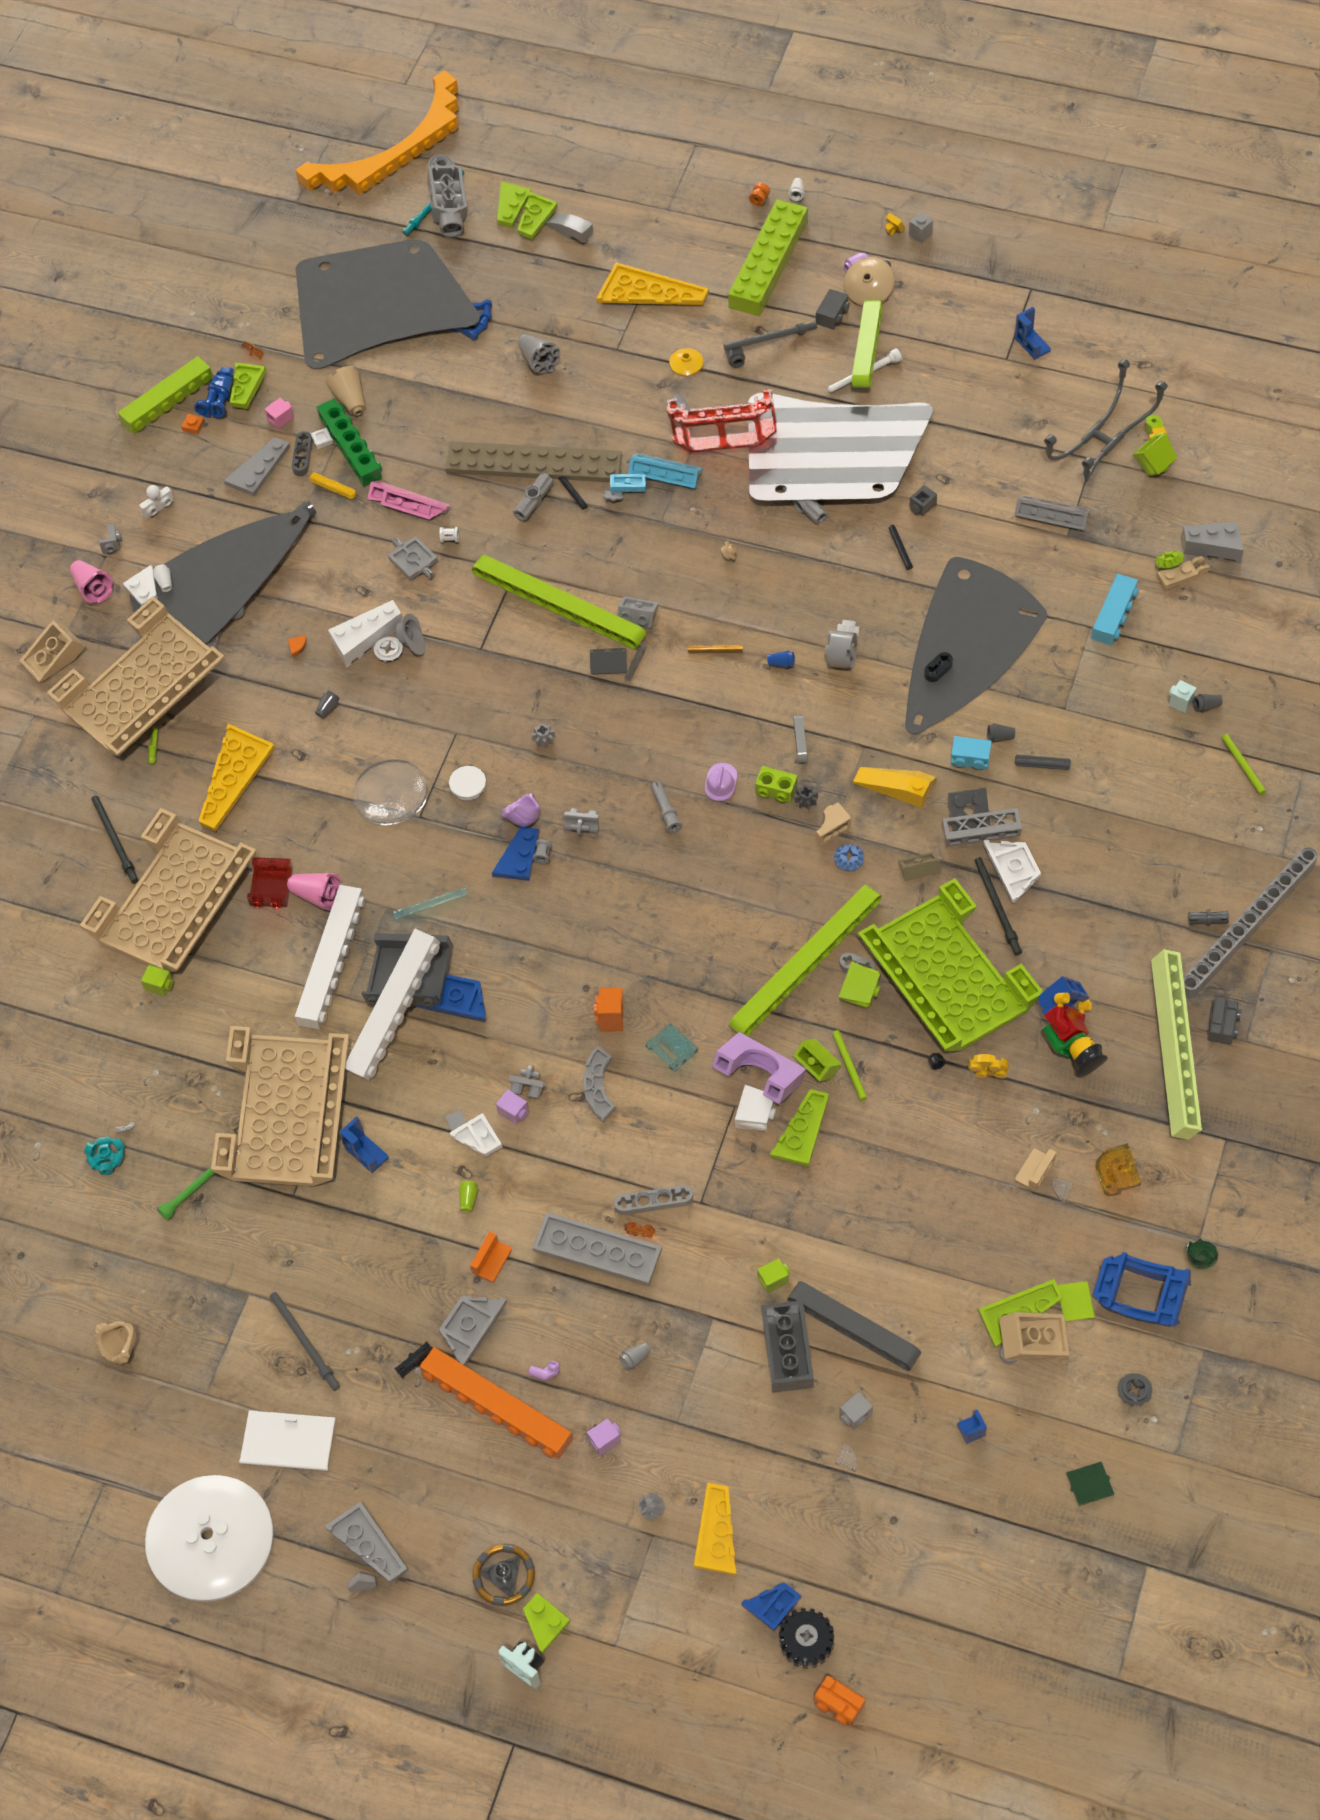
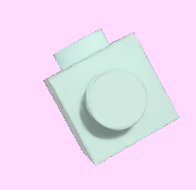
(1182, 696)

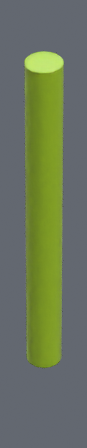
(1243, 763)
(849, 1065)

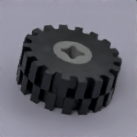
(806, 1650)

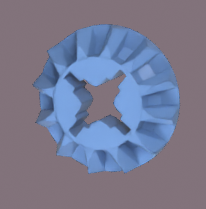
(856, 860)

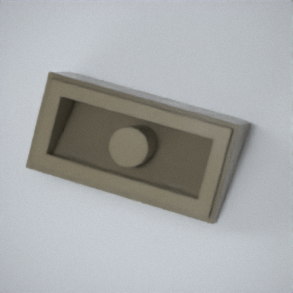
(920, 866)

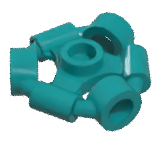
(104, 1154)

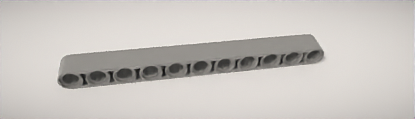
(1251, 914)

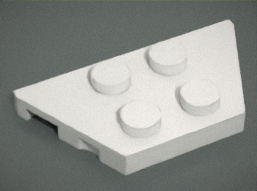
(1014, 866)

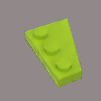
(536, 214)
(246, 383)

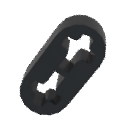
(940, 668)

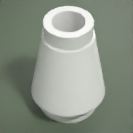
(796, 190)
(163, 577)

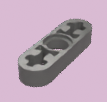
(304, 459)

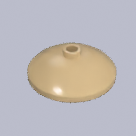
(876, 288)

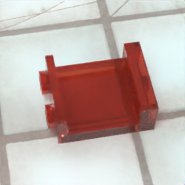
(270, 882)

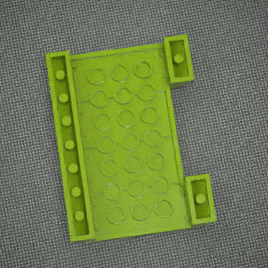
(947, 972)

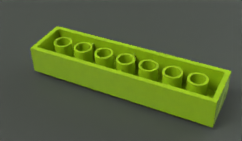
(768, 257)

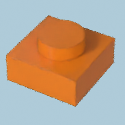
(192, 424)

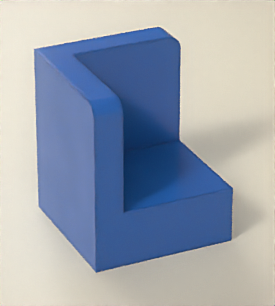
(972, 1427)

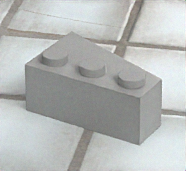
(1213, 540)

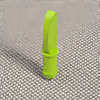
(152, 748)

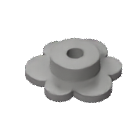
(613, 496)

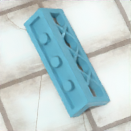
(665, 470)

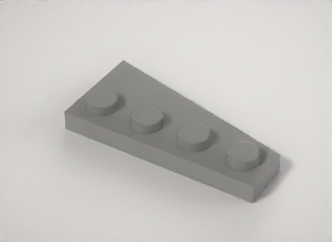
(258, 468)
(365, 1539)

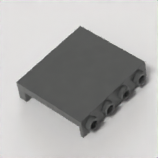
(386, 957)

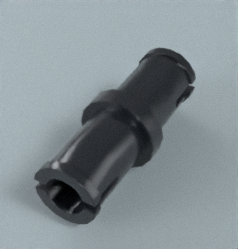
(413, 1360)

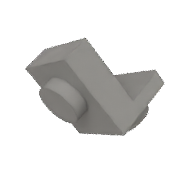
(112, 544)

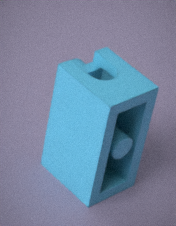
(970, 752)

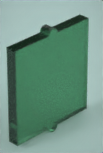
(1090, 1483)

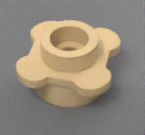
(729, 551)

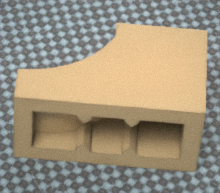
(835, 821)

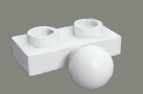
(157, 500)

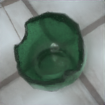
(1201, 1254)

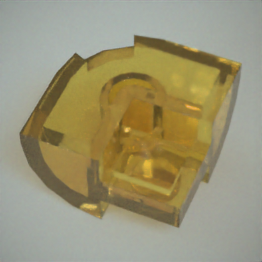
(1117, 1170)

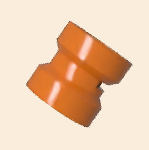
(759, 194)

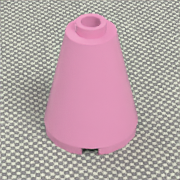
(91, 582)
(315, 888)

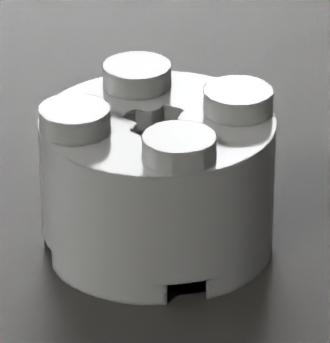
(841, 649)

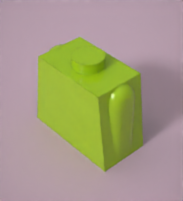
(1155, 454)
(860, 985)

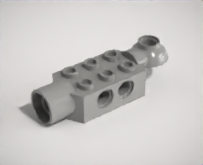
(446, 195)

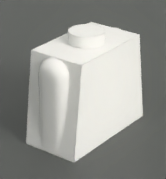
(754, 1110)

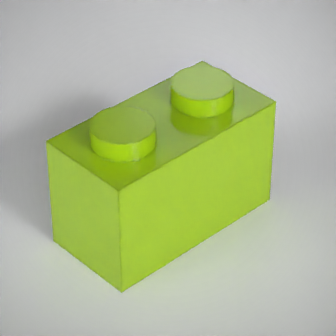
(817, 1060)

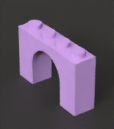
(742, 1050)

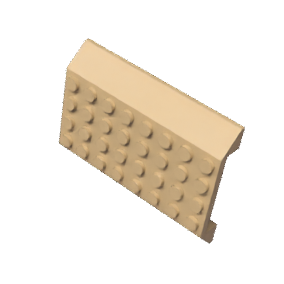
(140, 683)
(173, 896)
(286, 1109)

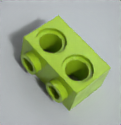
(778, 780)

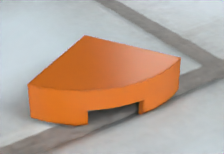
(297, 644)

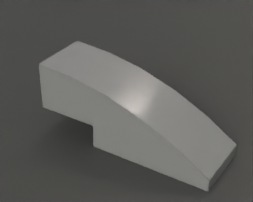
(571, 226)

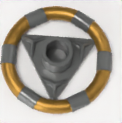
(503, 1575)

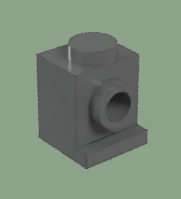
(923, 500)

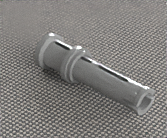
(668, 813)

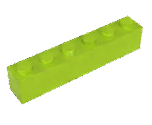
(165, 395)

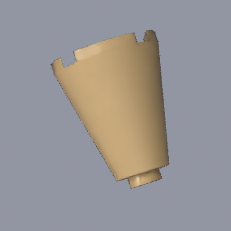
(347, 389)

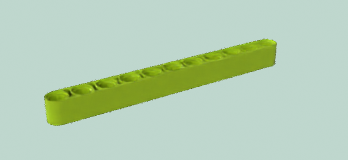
(559, 602)
(805, 961)

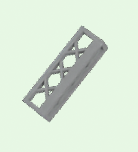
(1052, 512)
(979, 834)

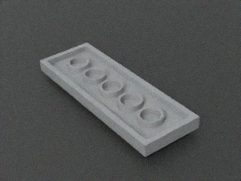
(597, 1249)

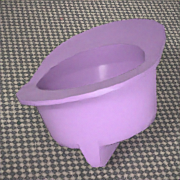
(721, 781)

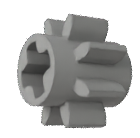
(543, 735)
(651, 1506)

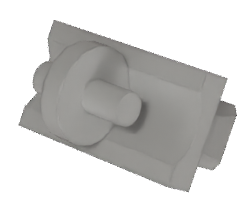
(581, 821)
(518, 1083)

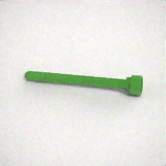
(167, 1210)

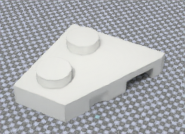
(142, 586)
(478, 1136)

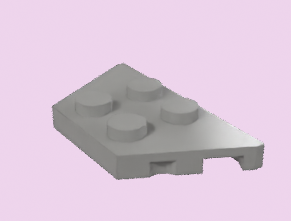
(469, 1324)

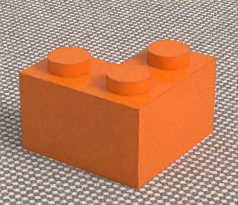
(609, 1009)

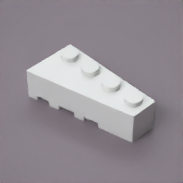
(363, 632)

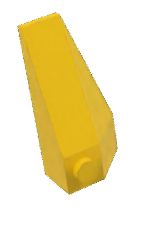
(902, 785)

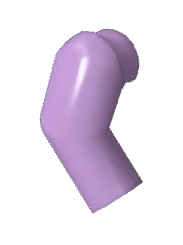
(546, 1373)

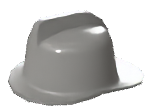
(410, 634)

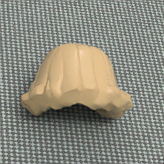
(115, 1341)

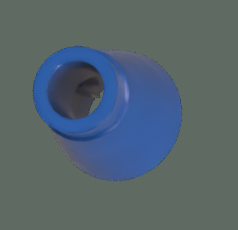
(782, 659)

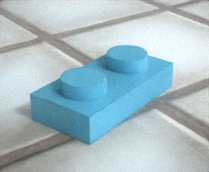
(627, 483)

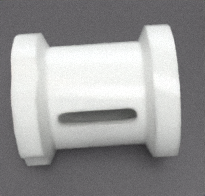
(443, 537)

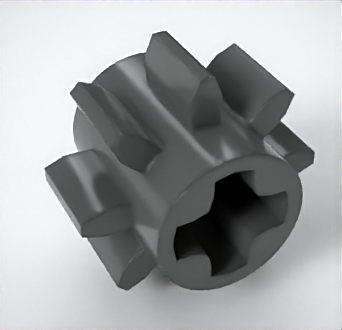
(806, 796)

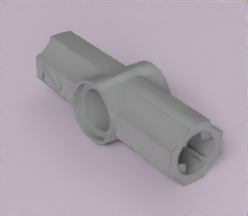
(533, 497)
(810, 508)

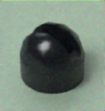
(936, 1061)

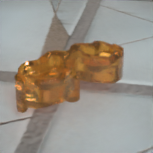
(253, 349)
(635, 1229)

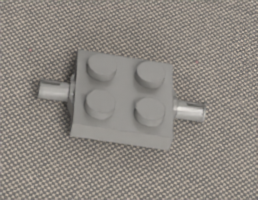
(413, 558)

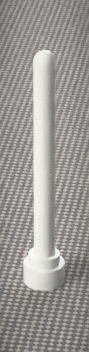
(893, 357)

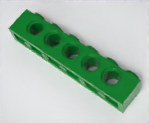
(349, 442)

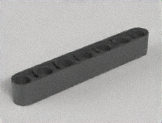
(856, 1326)

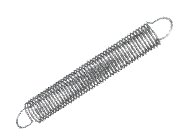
(636, 663)

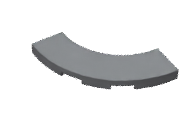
(593, 1084)

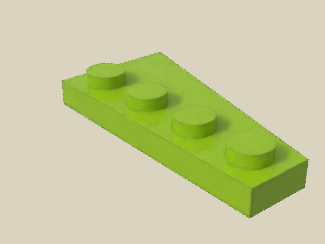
(1033, 1300)

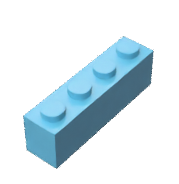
(1115, 609)

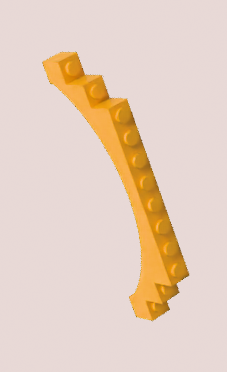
(368, 172)

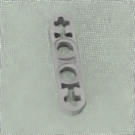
(654, 1203)

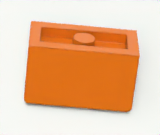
(490, 1258)

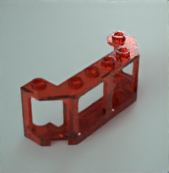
(720, 416)

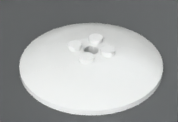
(215, 1566)

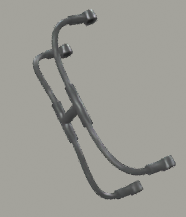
(1088, 463)

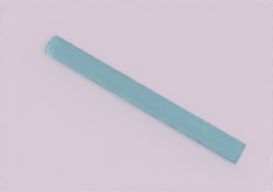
(429, 903)

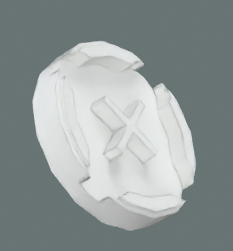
(467, 783)

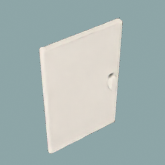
(282, 1442)

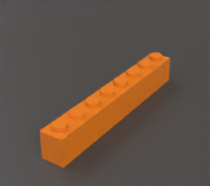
(496, 1403)

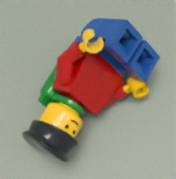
(1067, 1027)

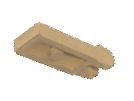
(1183, 572)

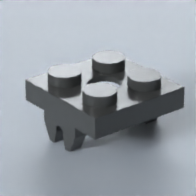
(960, 799)

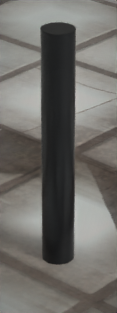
(573, 492)
(902, 551)

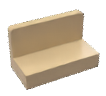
(1035, 1169)

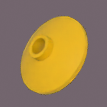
(686, 362)

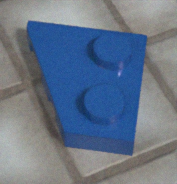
(773, 1605)

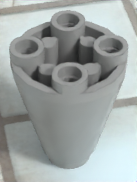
(539, 353)

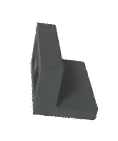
(608, 660)

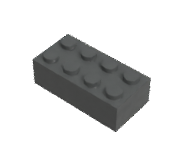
(787, 1346)

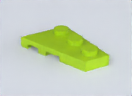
(511, 203)

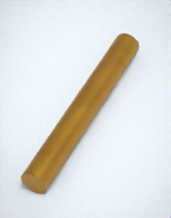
(715, 648)

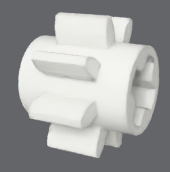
(849, 626)

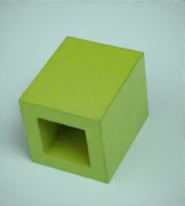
(157, 980)
(773, 1275)

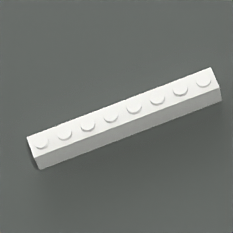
(330, 957)
(392, 1005)

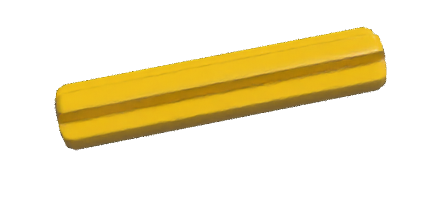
(333, 485)

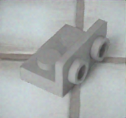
(637, 611)

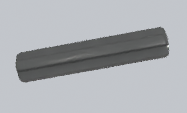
(1041, 761)

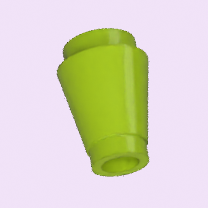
(467, 1195)

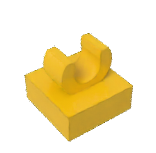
(894, 224)

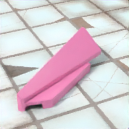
(405, 500)

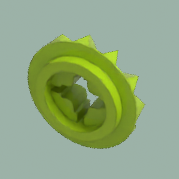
(1169, 559)

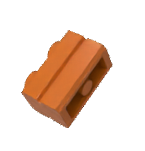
(839, 1701)

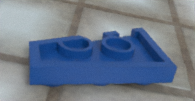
(518, 857)

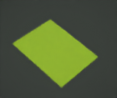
(1076, 1301)

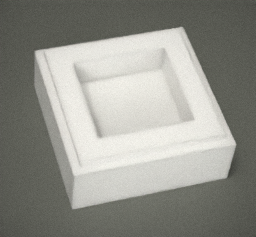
(321, 438)

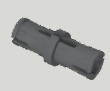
(1208, 917)

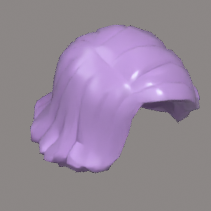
(523, 811)

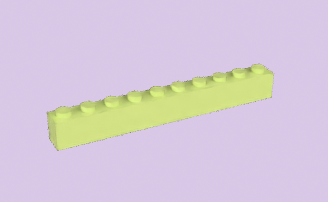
(1176, 1045)

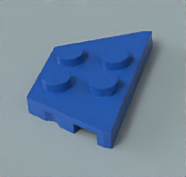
(461, 998)

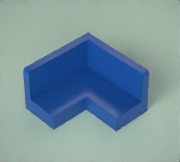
(1027, 336)
(361, 1146)

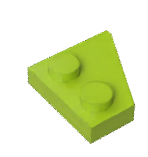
(545, 1621)

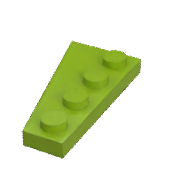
(800, 1137)

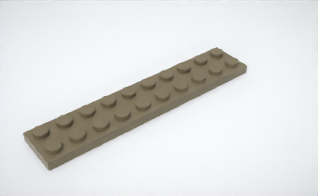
(532, 461)

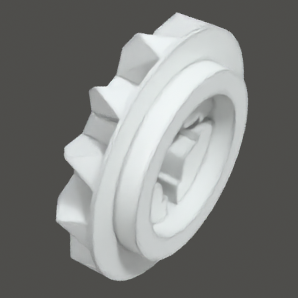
(383, 645)

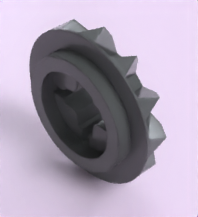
(1138, 1381)

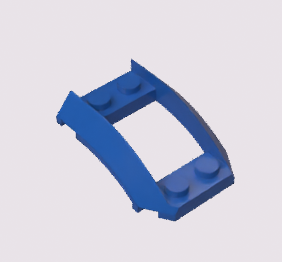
(1171, 1298)

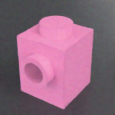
(279, 413)

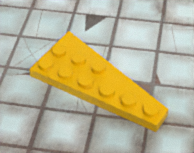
(639, 286)
(234, 770)

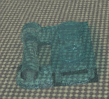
(676, 1043)

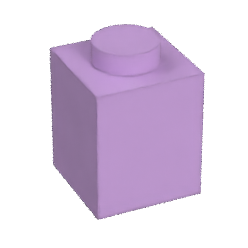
(512, 1107)
(604, 1436)

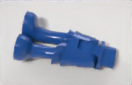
(220, 388)

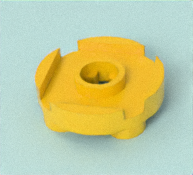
(987, 1065)

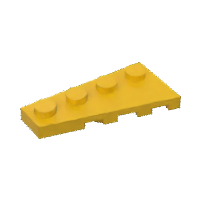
(715, 1539)

